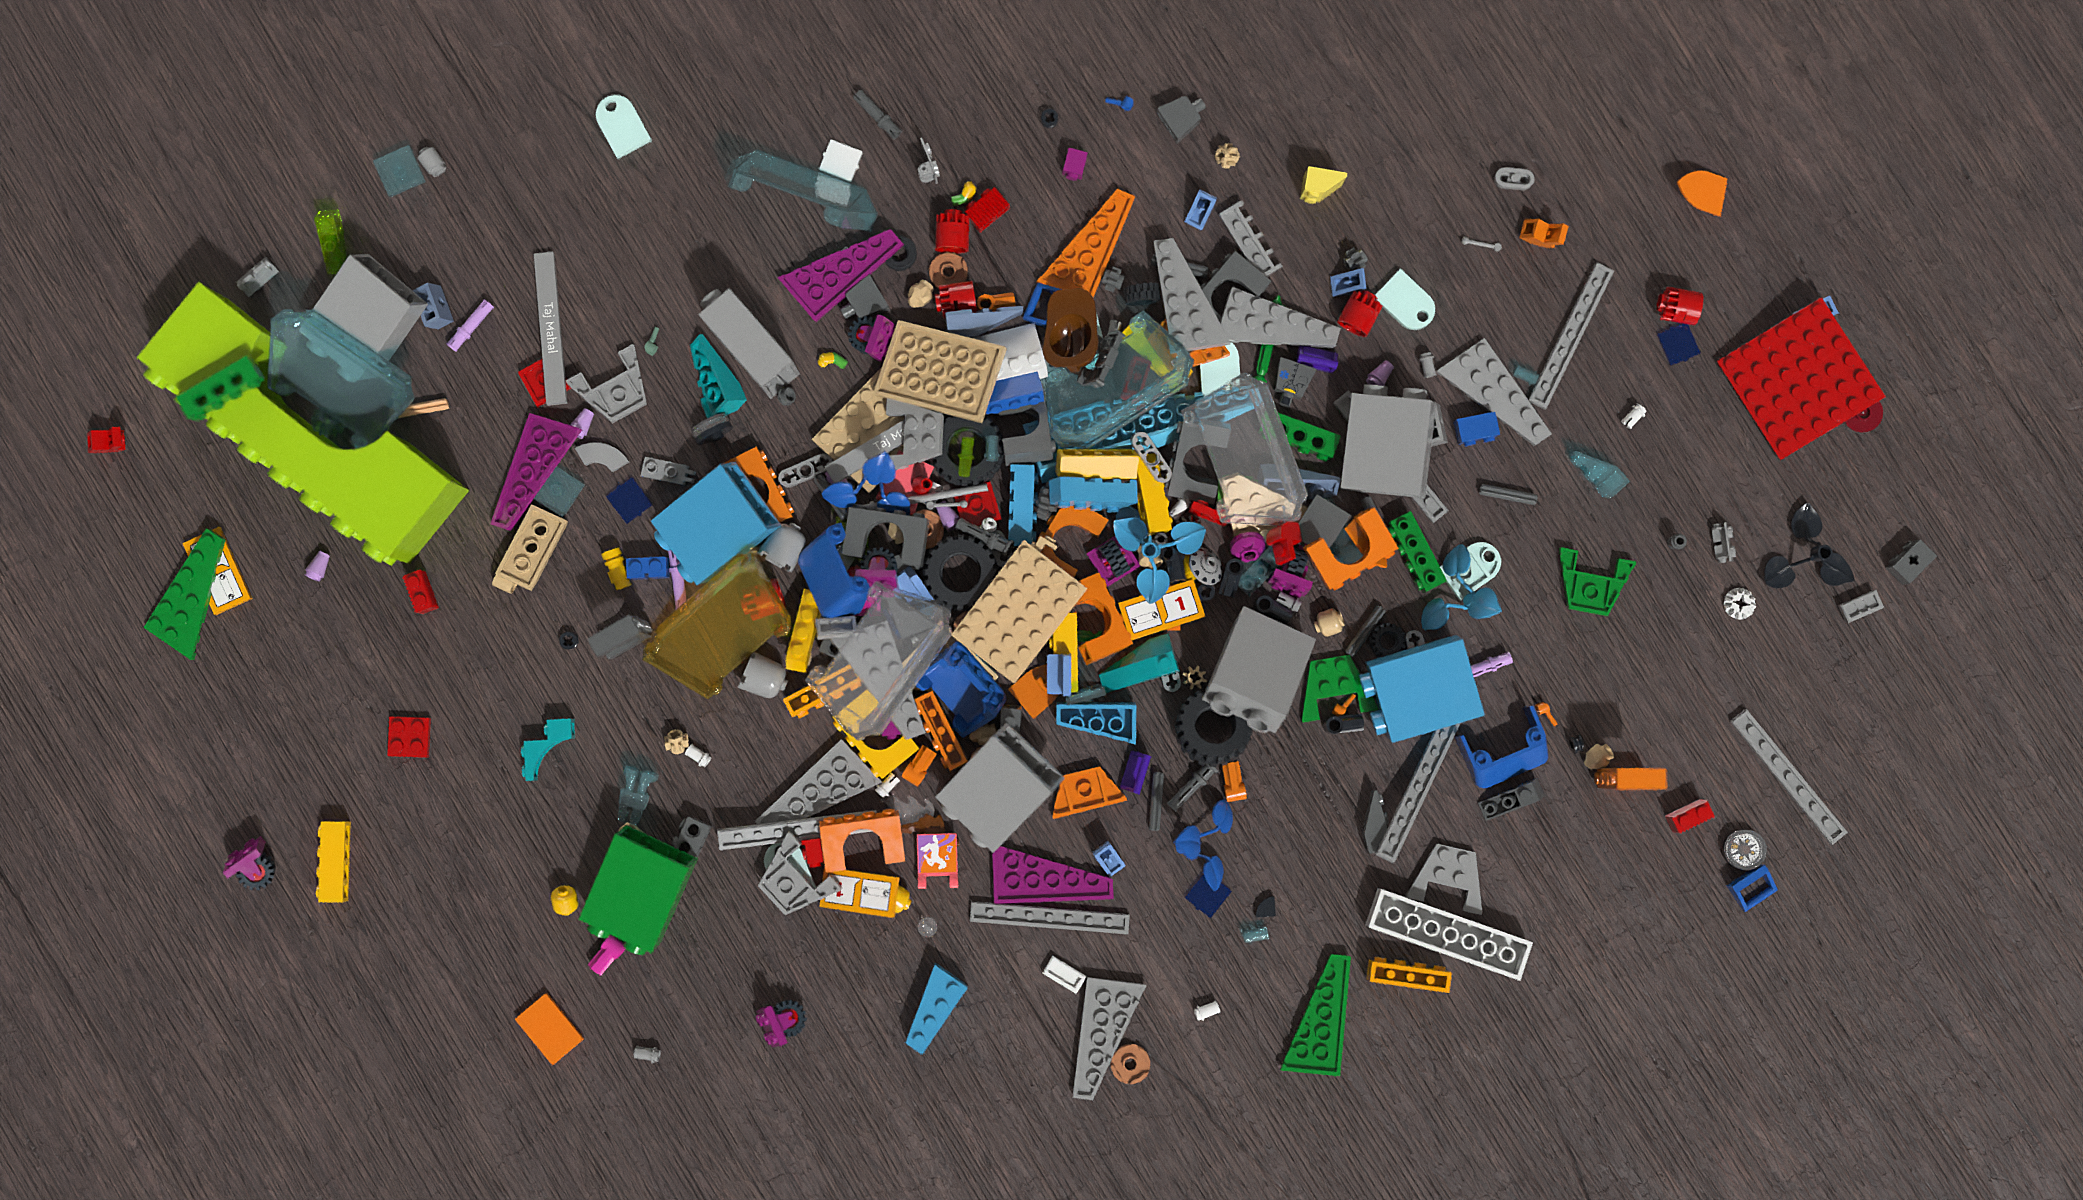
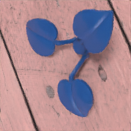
(876, 471)
(1189, 843)

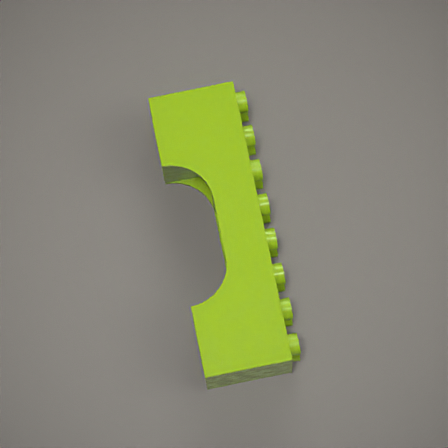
(375, 492)

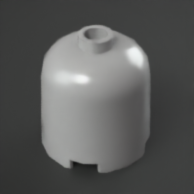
(784, 546)
(763, 676)

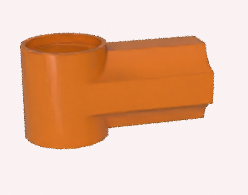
(997, 301)
(917, 768)
(1233, 787)

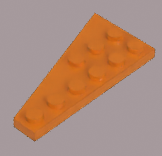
(1089, 252)

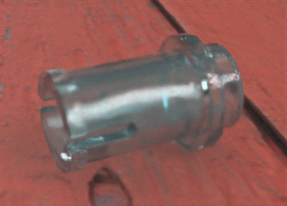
(1526, 375)
(991, 448)
(1255, 935)

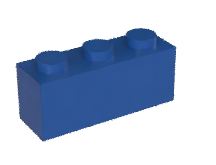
(1015, 393)

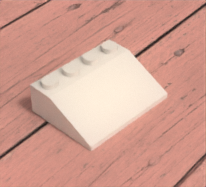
(1022, 353)

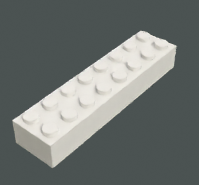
(1448, 934)

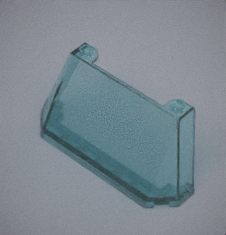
(845, 203)
(336, 374)
(1144, 374)

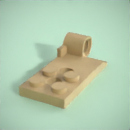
(522, 567)

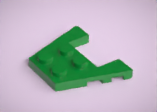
(1588, 591)
(1333, 678)

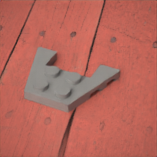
(618, 395)
(921, 433)
(1450, 868)
(787, 886)

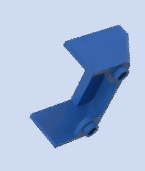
(1488, 773)

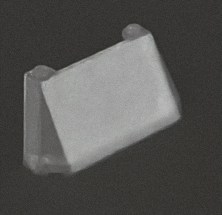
(1249, 453)
(882, 659)

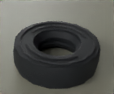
(910, 259)

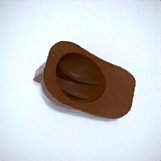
(1071, 329)

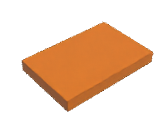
(549, 1028)

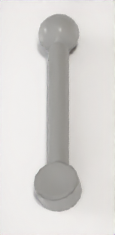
(1497, 247)
(930, 505)

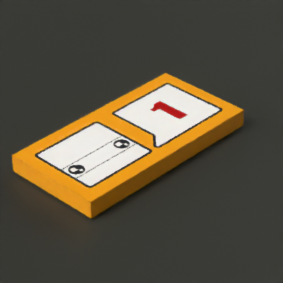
(229, 586)
(1176, 607)
(863, 893)

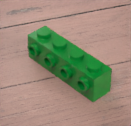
(1416, 552)

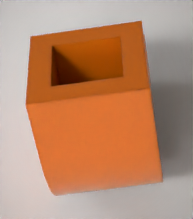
(1543, 234)

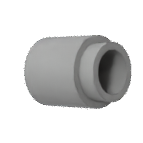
(431, 161)

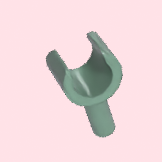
(650, 347)

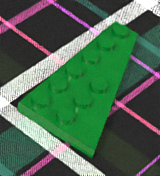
(186, 601)
(1320, 1034)

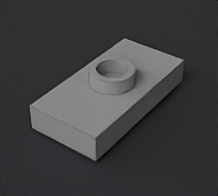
(1861, 606)
(835, 627)

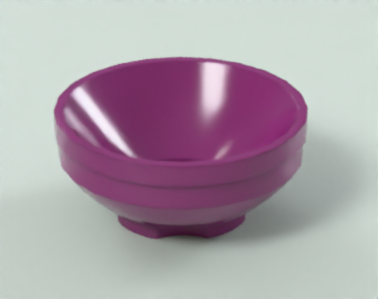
(1246, 543)

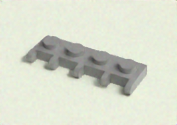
(1247, 240)

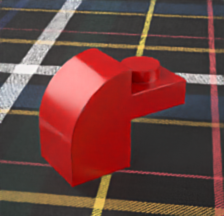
(106, 440)
(1282, 540)

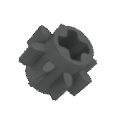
(1355, 259)
(1113, 279)

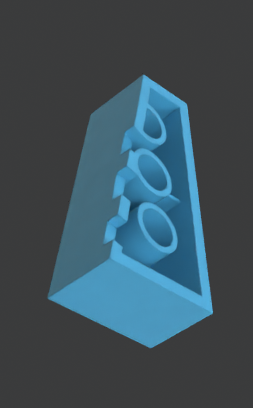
(1092, 493)
(1021, 504)
(1100, 718)
(937, 1003)

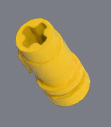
(617, 570)

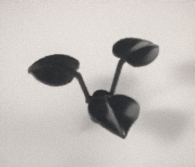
(1835, 568)

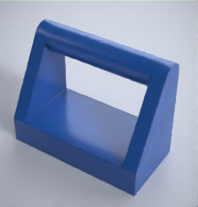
(1033, 302)
(1748, 878)

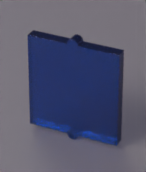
(1678, 344)
(629, 500)
(1205, 898)

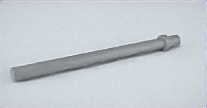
(939, 495)

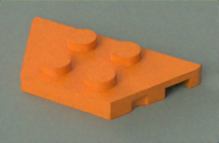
(1085, 791)

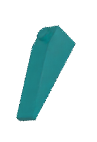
(719, 386)
(1146, 662)

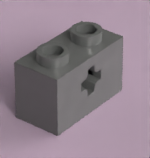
(1920, 557)

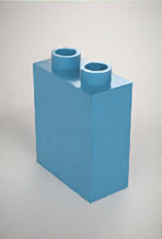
(714, 523)
(1422, 689)

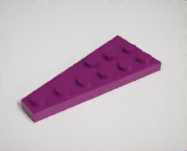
(827, 280)
(536, 457)
(1029, 878)

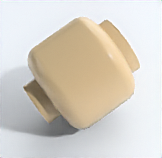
(1329, 622)

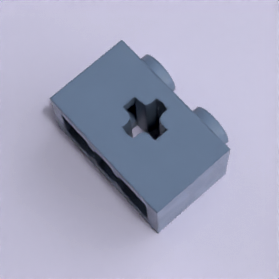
(437, 311)

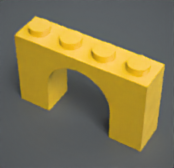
(882, 760)

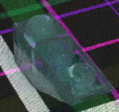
(1604, 475)
(1258, 572)

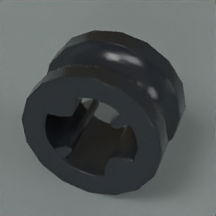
(1055, 118)
(1211, 594)
(575, 640)
(1576, 744)

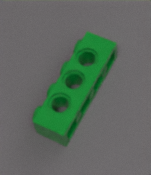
(191, 399)
(1328, 439)

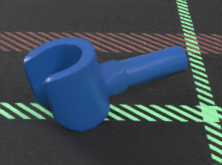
(1126, 104)

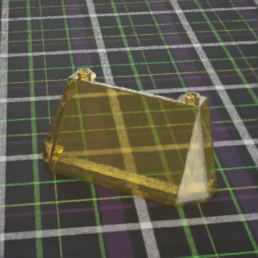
(719, 627)

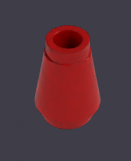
(918, 487)

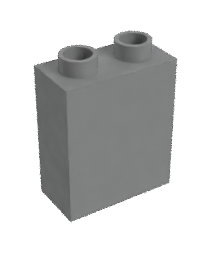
(371, 304)
(748, 341)
(1389, 442)
(1258, 670)
(999, 788)

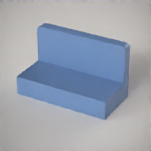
(911, 582)
(1059, 674)

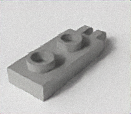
(666, 471)

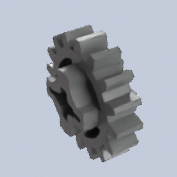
(1045, 508)

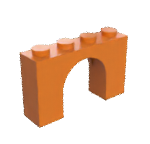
(753, 465)
(1085, 519)
(1378, 546)
(1115, 634)
(1630, 778)
(884, 824)

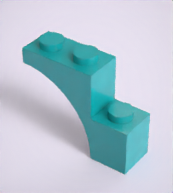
(534, 751)

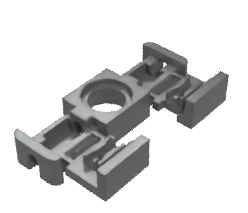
(1107, 355)

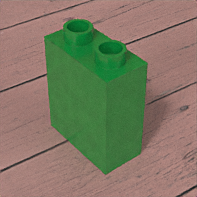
(637, 890)

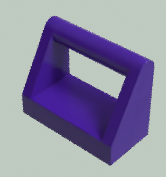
(1317, 358)
(1135, 772)

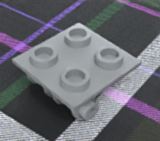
(929, 170)

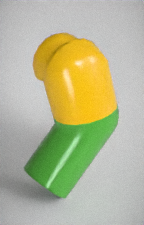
(966, 195)
(832, 357)

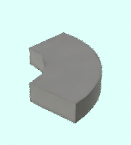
(602, 454)

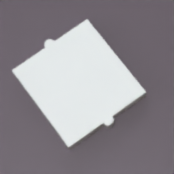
(840, 160)

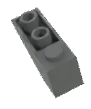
(1512, 799)
(1374, 823)

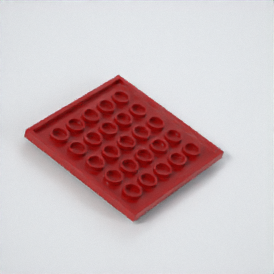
(1800, 379)

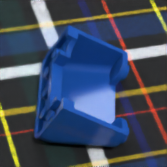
(828, 579)
(963, 688)

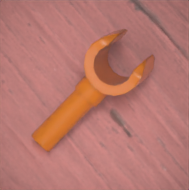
(1544, 708)
(1340, 710)

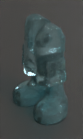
(630, 798)

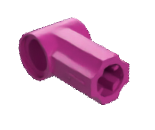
(609, 951)

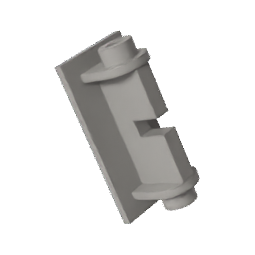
(257, 277)
(1725, 550)

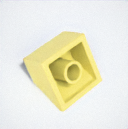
(1320, 183)

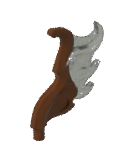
(916, 817)

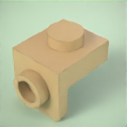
(1044, 541)

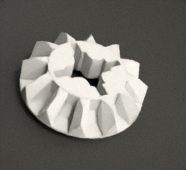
(1733, 609)

